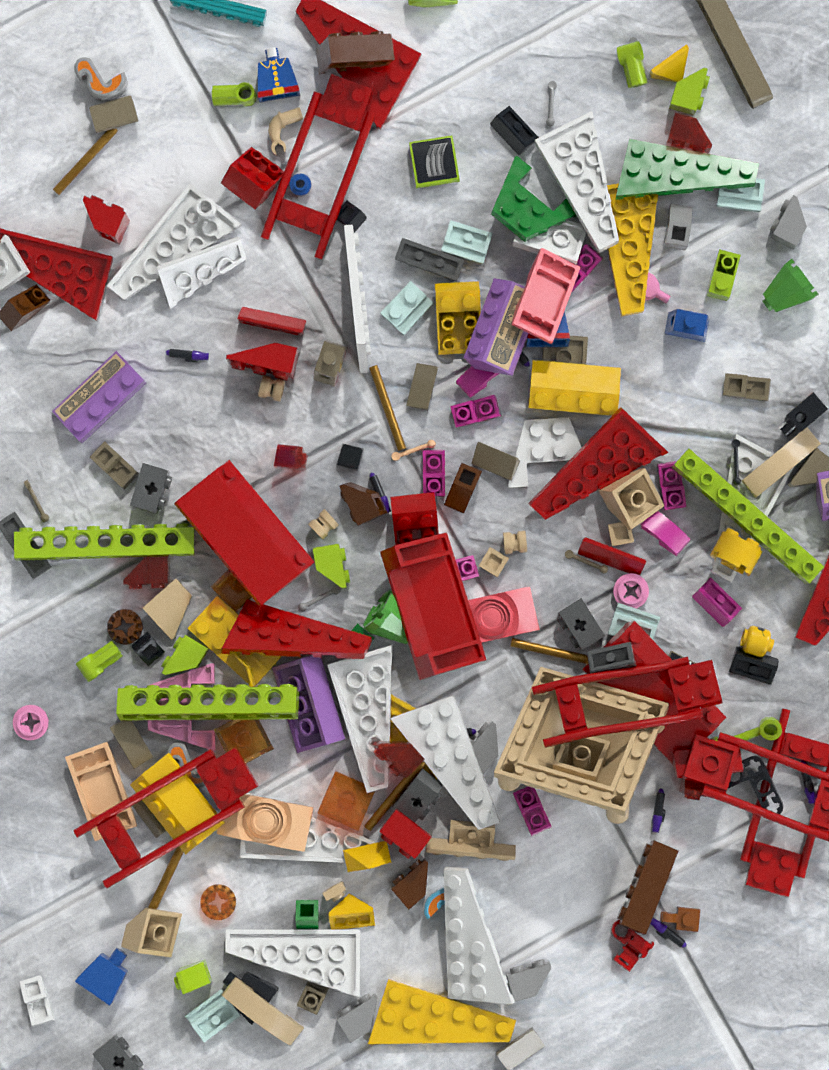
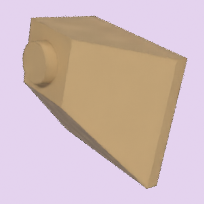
(632, 498)
(152, 932)

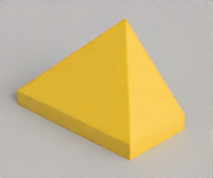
(673, 67)
(367, 856)
(351, 914)

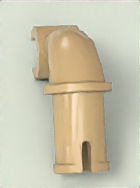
(279, 122)

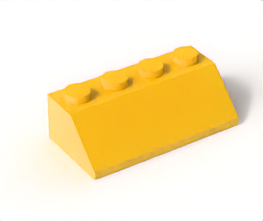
(574, 387)
(178, 804)

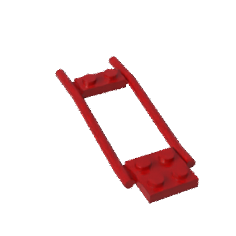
(344, 104)
(692, 685)
(713, 764)
(226, 781)
(773, 867)

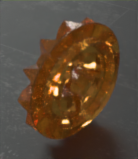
(211, 910)

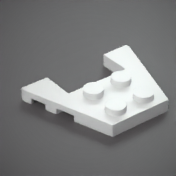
(542, 443)

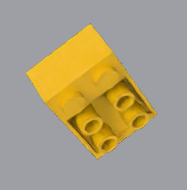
(456, 315)

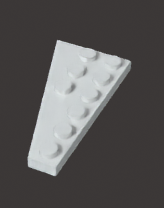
(579, 170)
(173, 237)
(358, 299)
(365, 702)
(444, 743)
(323, 844)
(470, 949)
(313, 955)

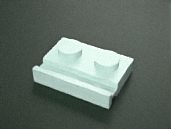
(742, 198)
(466, 242)
(407, 308)
(626, 614)
(212, 1016)

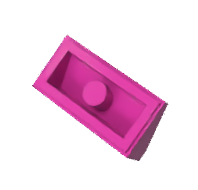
(716, 602)

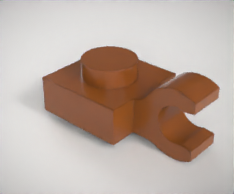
(684, 919)

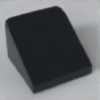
(351, 215)
(350, 457)
(147, 648)

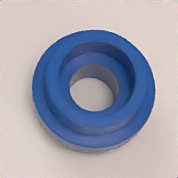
(300, 191)

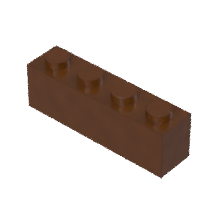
(648, 887)

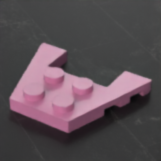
(182, 729)

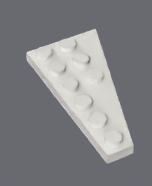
(749, 458)

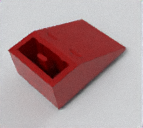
(270, 358)

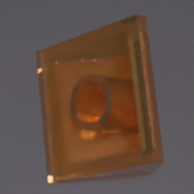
(231, 591)
(246, 736)

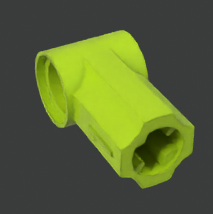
(631, 59)
(232, 95)
(94, 664)

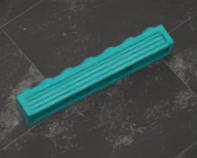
(226, 8)

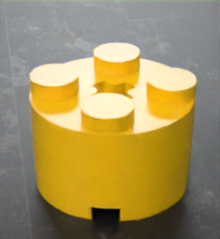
(736, 552)

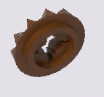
(134, 631)

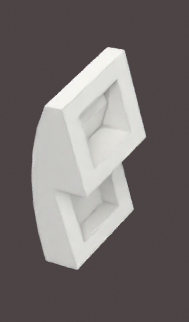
(37, 1000)

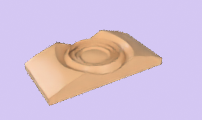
(99, 784)
(270, 823)

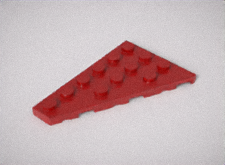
(385, 81)

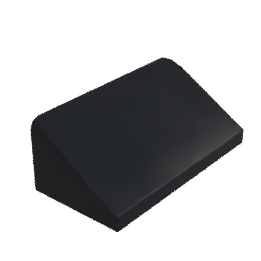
(513, 130)
(754, 667)

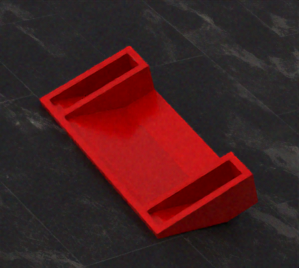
(244, 533)
(433, 605)
(659, 687)

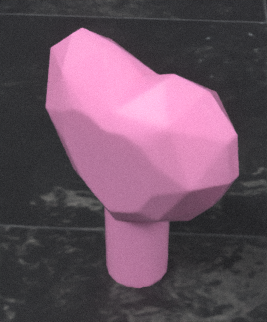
(653, 290)

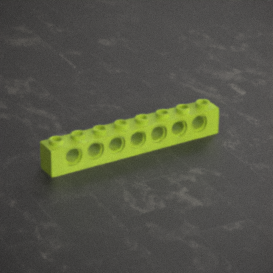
(747, 516)
(24, 551)
(217, 710)

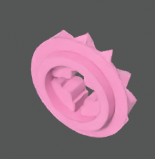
(631, 580)
(24, 730)

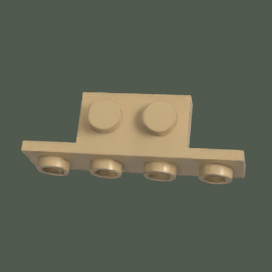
(469, 841)

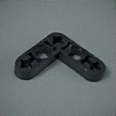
(754, 778)

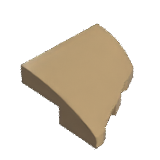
(169, 607)

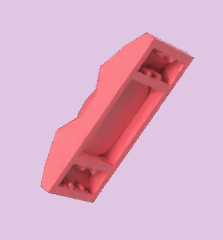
(545, 295)
(504, 614)

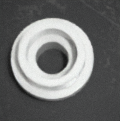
(202, 202)

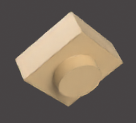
(619, 534)
(493, 562)
(335, 892)

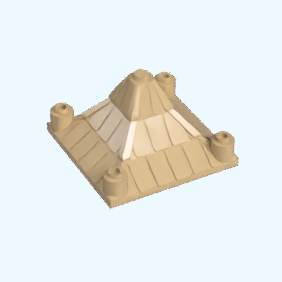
(591, 769)

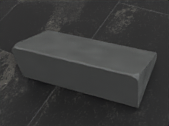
(611, 658)

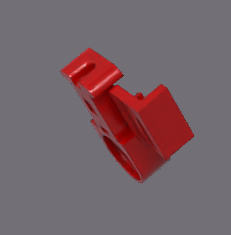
(632, 949)

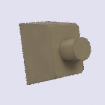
(329, 363)

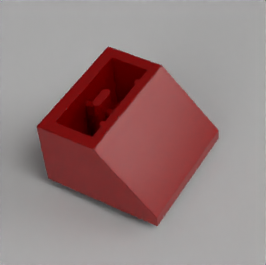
(252, 177)
(107, 220)
(414, 517)
(405, 834)

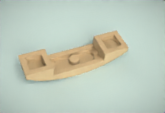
(781, 462)
(262, 1012)

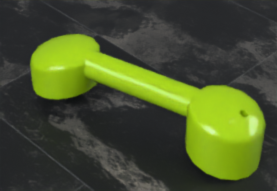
(768, 728)

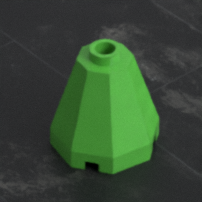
(788, 289)
(385, 619)

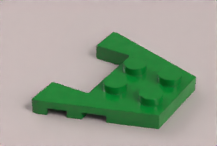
(522, 210)

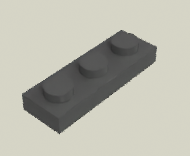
(429, 259)
(12, 524)

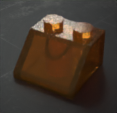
(345, 801)

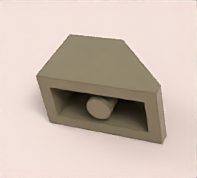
(807, 473)

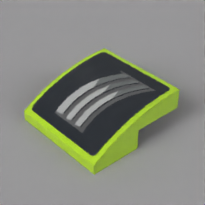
(434, 161)

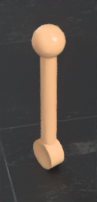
(396, 456)

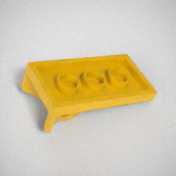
(214, 627)

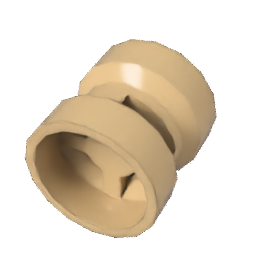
(267, 385)
(327, 521)
(514, 542)

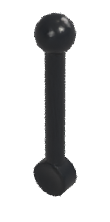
(736, 480)

